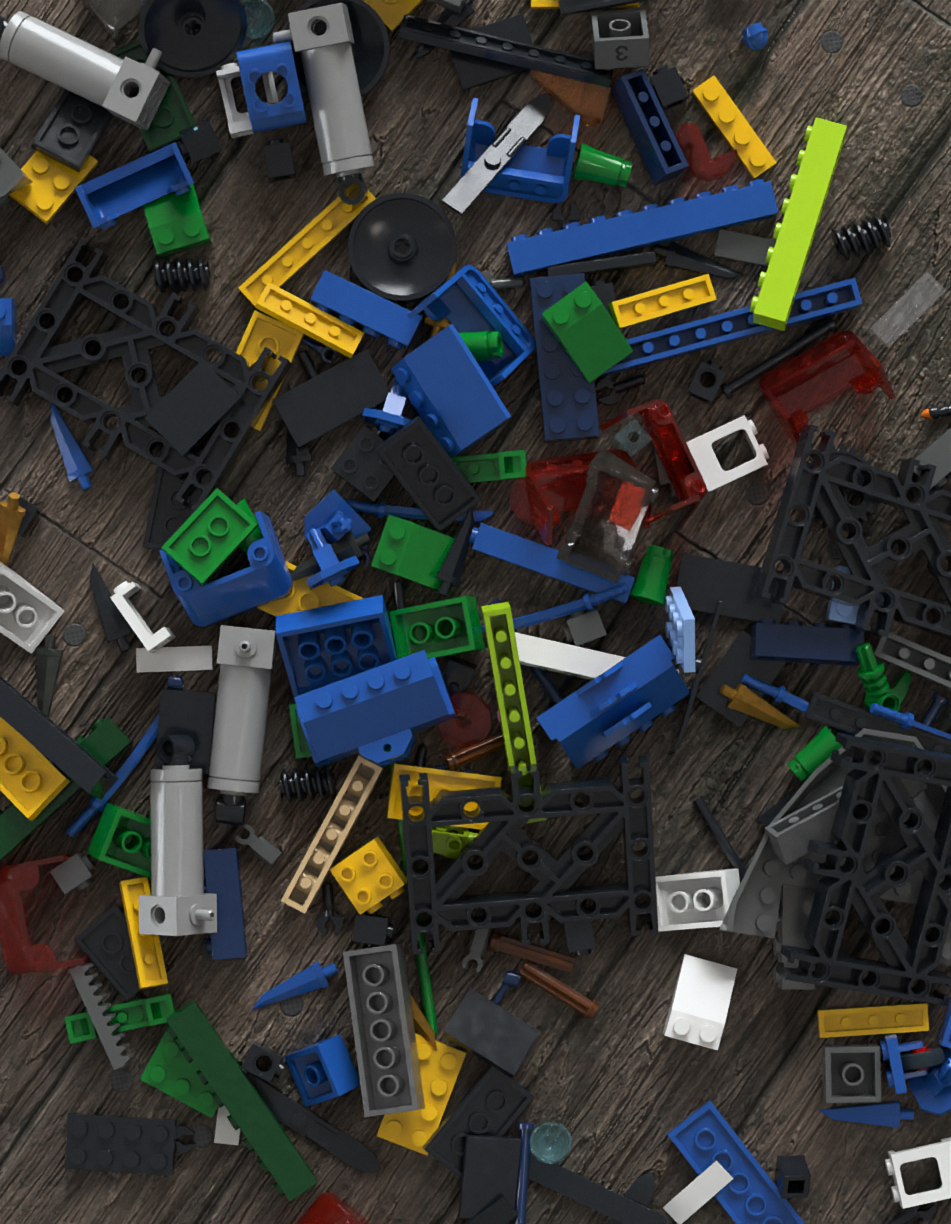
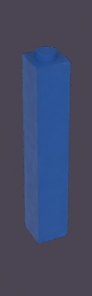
(540, 560)

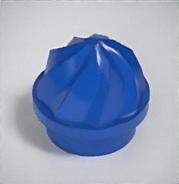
(755, 36)

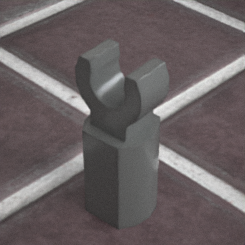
(260, 846)
(477, 945)

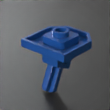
(390, 419)
(335, 518)
(331, 569)
(934, 1090)

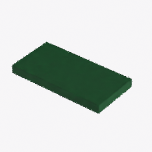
(173, 111)

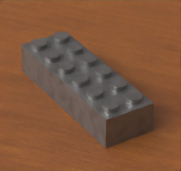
(383, 1030)

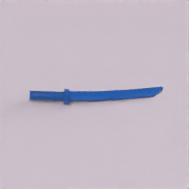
(406, 512)
(587, 602)
(779, 694)
(905, 720)
(98, 804)

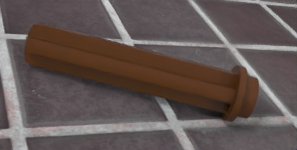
(474, 752)
(532, 953)
(559, 990)

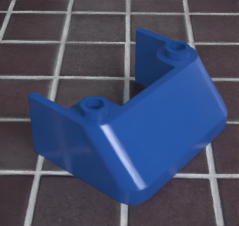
(532, 171)
(134, 185)
(477, 307)
(239, 592)

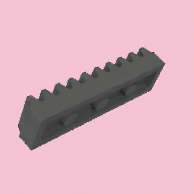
(100, 1017)

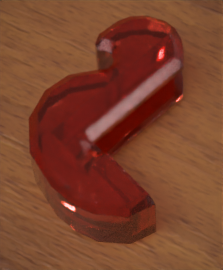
(699, 159)

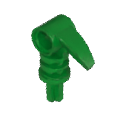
(875, 682)

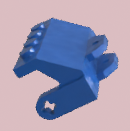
(375, 711)

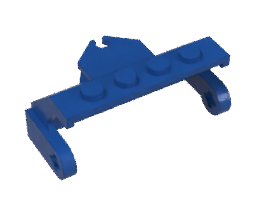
(616, 704)

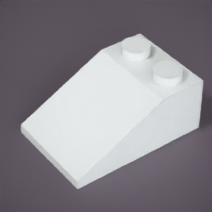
(24, 610)
(695, 898)
(700, 1002)

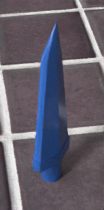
(73, 456)
(303, 982)
(877, 1114)

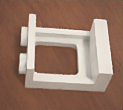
(240, 123)
(708, 463)
(151, 641)
(941, 1152)

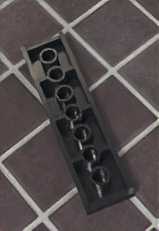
(54, 742)

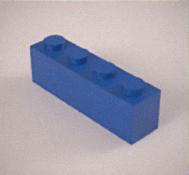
(365, 309)

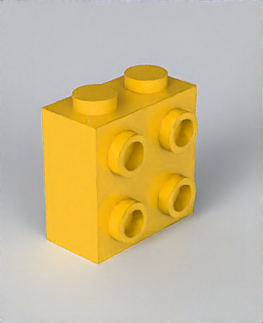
(369, 876)

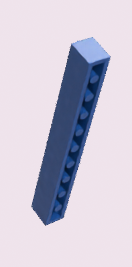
(642, 229)
(734, 326)

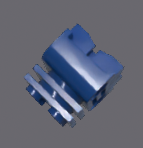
(276, 59)

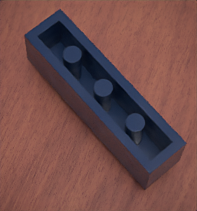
(648, 126)
(805, 643)
(224, 879)

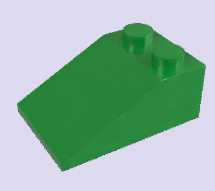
(177, 223)
(587, 332)
(411, 552)
(439, 628)
(123, 840)

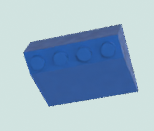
(450, 392)
(334, 642)

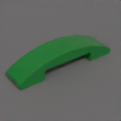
(493, 466)
(130, 1015)

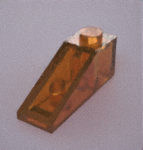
(575, 96)

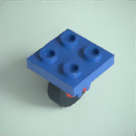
(915, 1060)

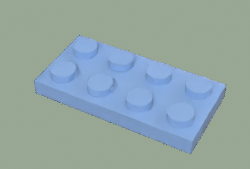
(681, 629)

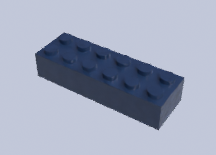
(565, 394)

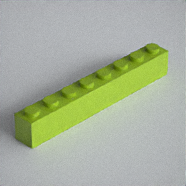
(799, 224)
(510, 693)

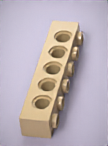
(332, 834)

